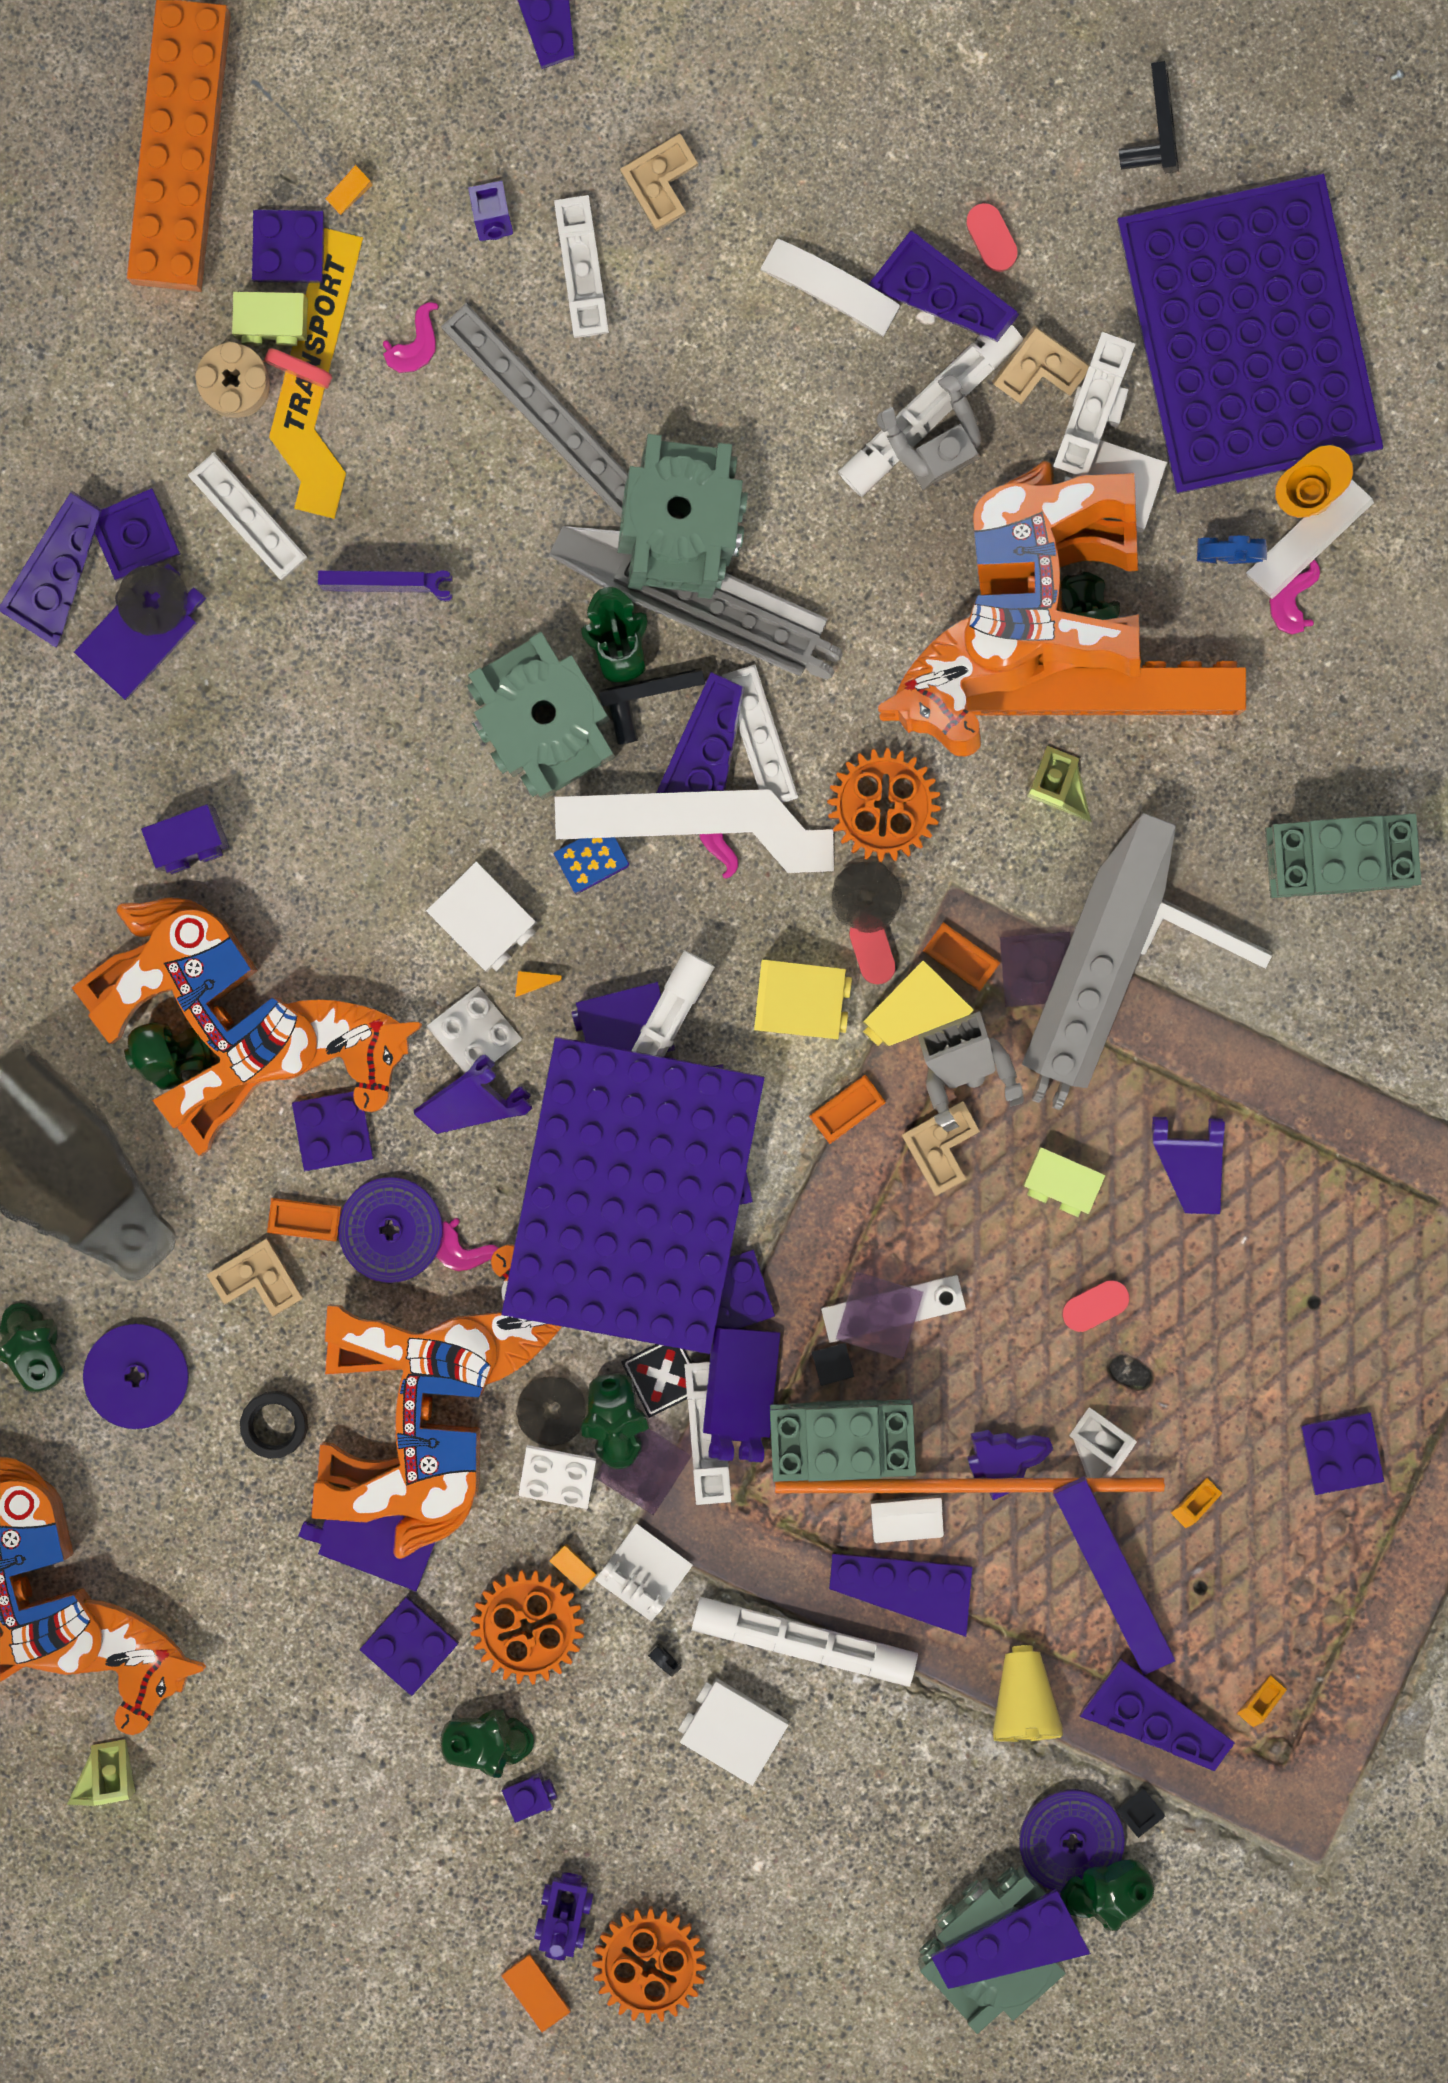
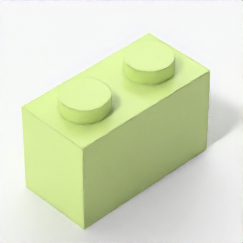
(269, 317)
(1063, 1181)

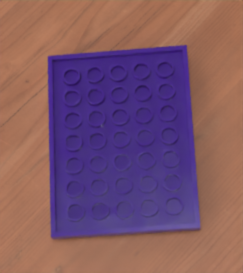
(1249, 332)
(632, 1195)

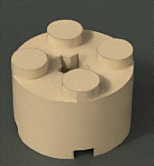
(234, 360)

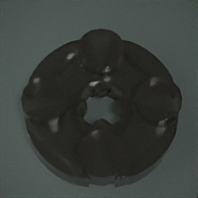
(132, 600)
(857, 914)
(551, 1390)

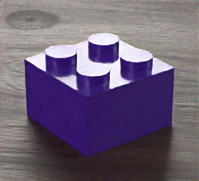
(185, 839)

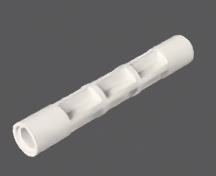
(928, 409)
(674, 1004)
(805, 1641)

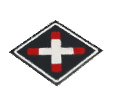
(658, 1377)

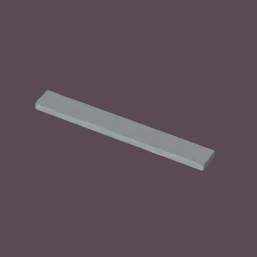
(538, 405)

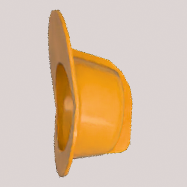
(1314, 482)

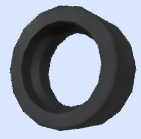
(247, 1427)

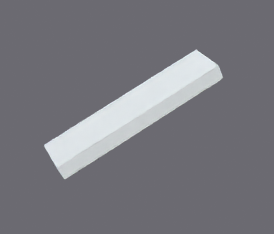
(247, 516)
(1308, 540)
(762, 737)

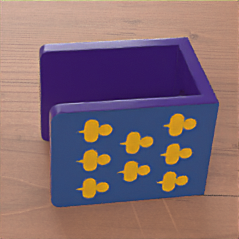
(590, 861)

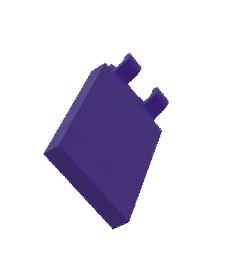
(386, 582)
(129, 657)
(740, 1392)
(369, 1548)

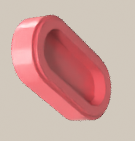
(991, 237)
(298, 368)
(873, 955)
(1095, 1305)

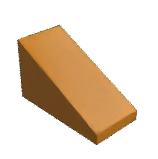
(349, 190)
(530, 982)
(1196, 1503)
(572, 1566)
(1262, 1702)

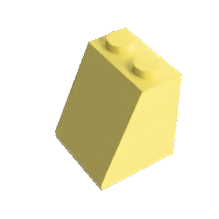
(801, 999)
(915, 1007)

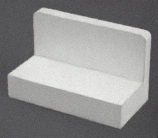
(907, 1518)

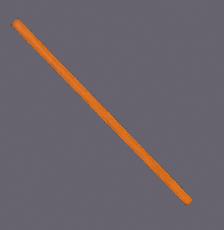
(967, 1485)

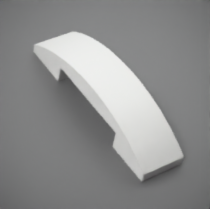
(581, 266)
(830, 286)
(1094, 404)
(710, 1474)

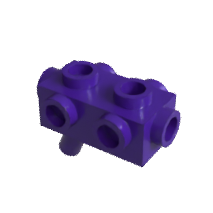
(561, 1928)

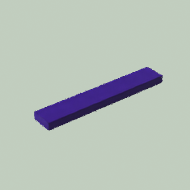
(1114, 1575)

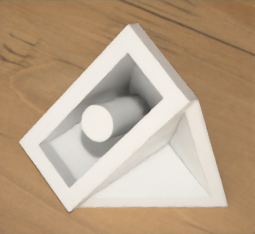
(1100, 1445)

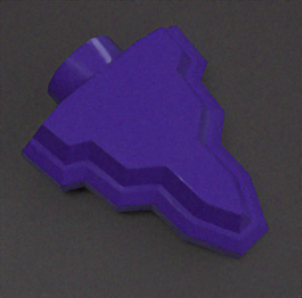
(1005, 1455)

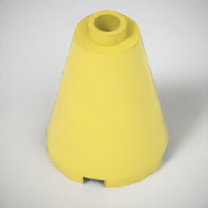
(1025, 1700)

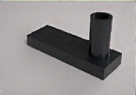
(1165, 151)
(619, 698)

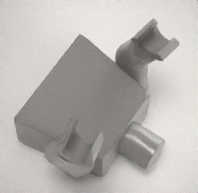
(944, 453)
(964, 1055)

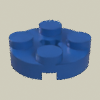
(1236, 550)

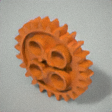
(915, 807)
(539, 1656)
(631, 1991)

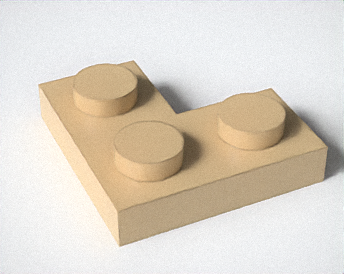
(651, 176)
(1038, 358)
(932, 1146)
(260, 1269)

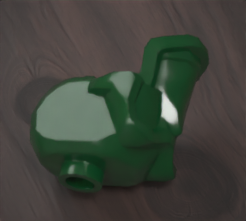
(1085, 597)
(616, 634)
(165, 1057)
(31, 1348)
(614, 1420)
(486, 1742)
(1110, 1893)

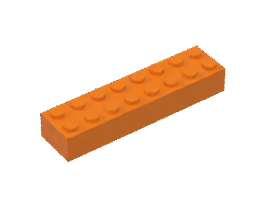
(178, 145)
(1110, 692)

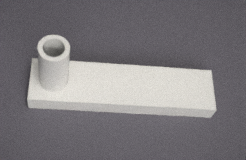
(1209, 932)
(938, 1299)

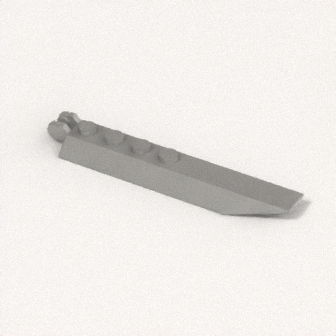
(734, 614)
(1101, 959)

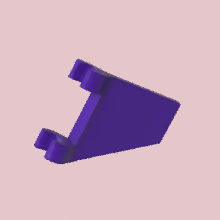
(471, 1101)
(1193, 1165)

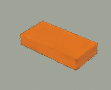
(961, 956)
(847, 1109)
(304, 1219)
(536, 1992)

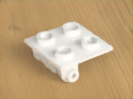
(474, 1029)
(557, 1477)
(644, 1572)

